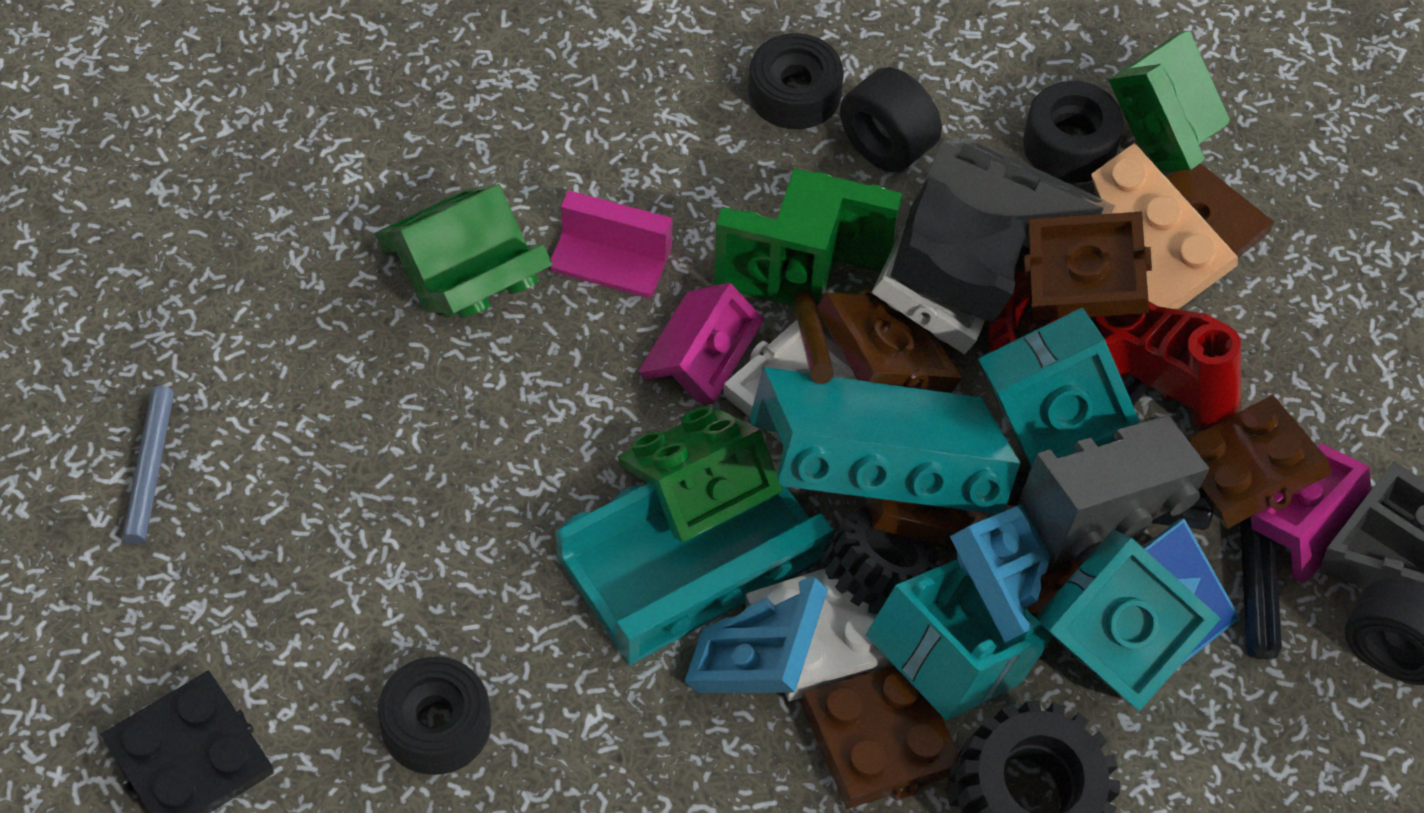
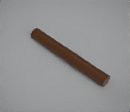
(813, 337)

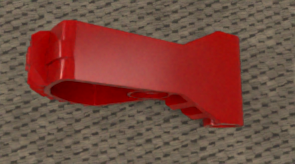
(1168, 348)

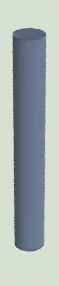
(148, 465)

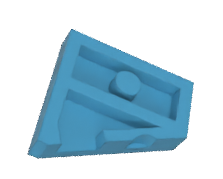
(1006, 566)
(759, 647)

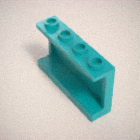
(886, 441)
(658, 589)

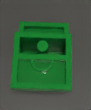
(816, 226)
(464, 252)

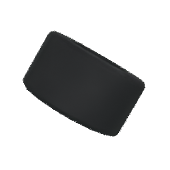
(1079, 106)
(890, 119)

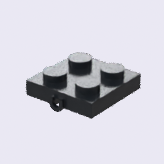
(187, 751)

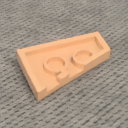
(1184, 247)

